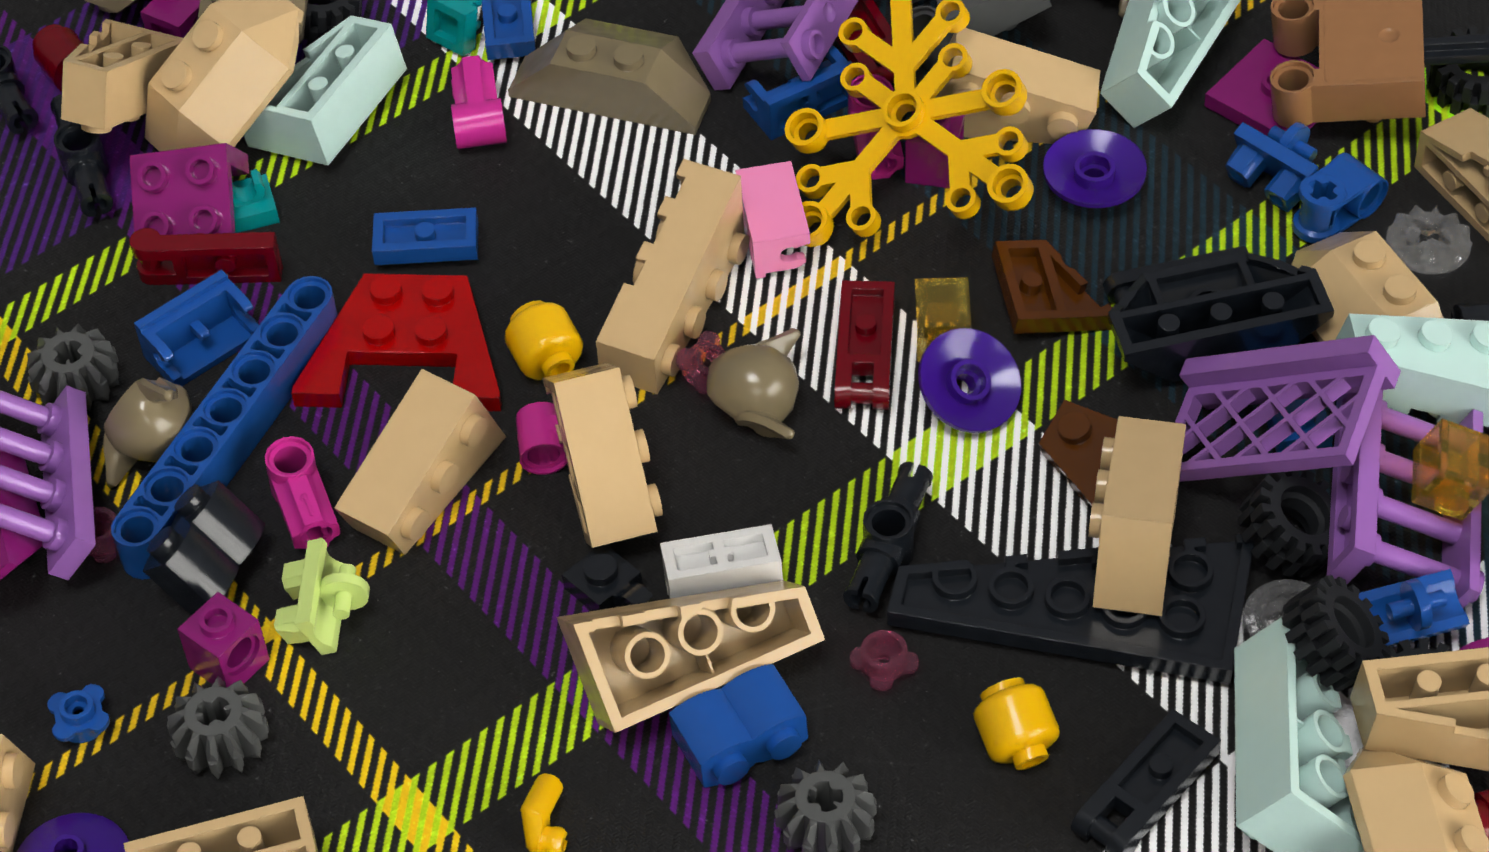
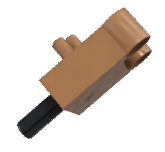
(1367, 59)

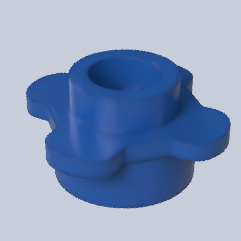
(81, 726)

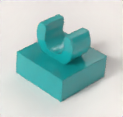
(453, 24)
(253, 203)

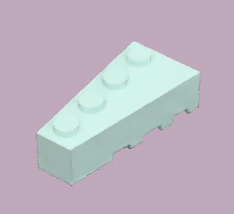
(1159, 53)
(1439, 362)
(1289, 751)

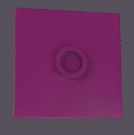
(1246, 90)

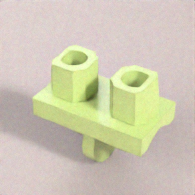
(324, 595)

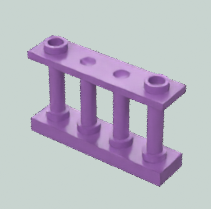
(740, 25)
(66, 480)
(1360, 501)

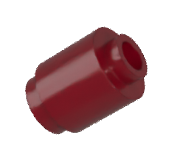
(51, 47)

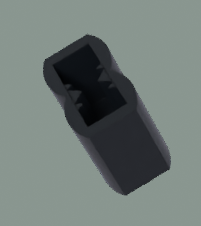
(202, 545)

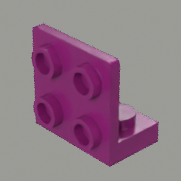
(186, 189)

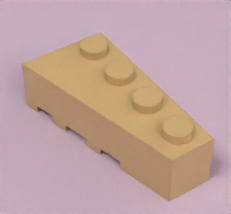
(676, 276)
(672, 649)

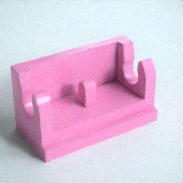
(773, 217)

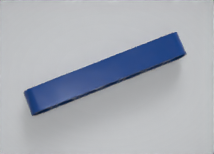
(230, 416)

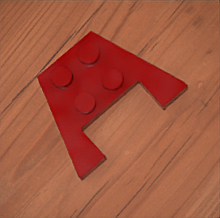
(402, 324)

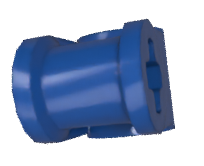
(1337, 198)

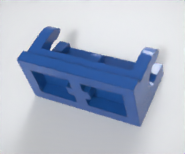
(822, 93)
(196, 329)

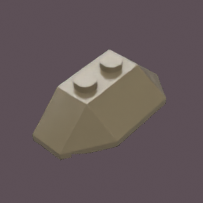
(616, 75)

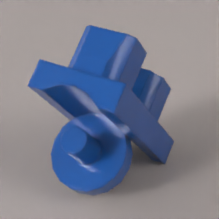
(1279, 154)
(1418, 607)

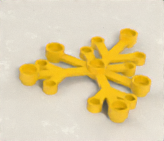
(965, 157)

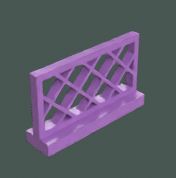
(1276, 380)

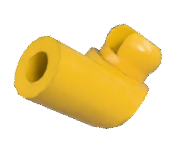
(537, 814)

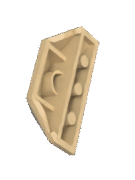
(222, 73)
(1364, 278)
(1412, 805)

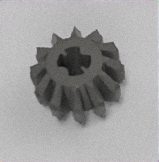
(74, 360)
(217, 727)
(825, 810)

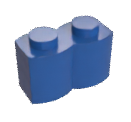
(739, 726)

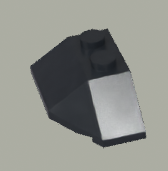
(1215, 310)

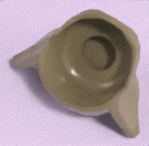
(757, 384)
(143, 425)

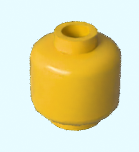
(543, 339)
(1016, 723)

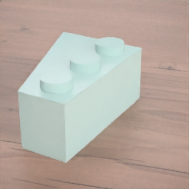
(330, 92)

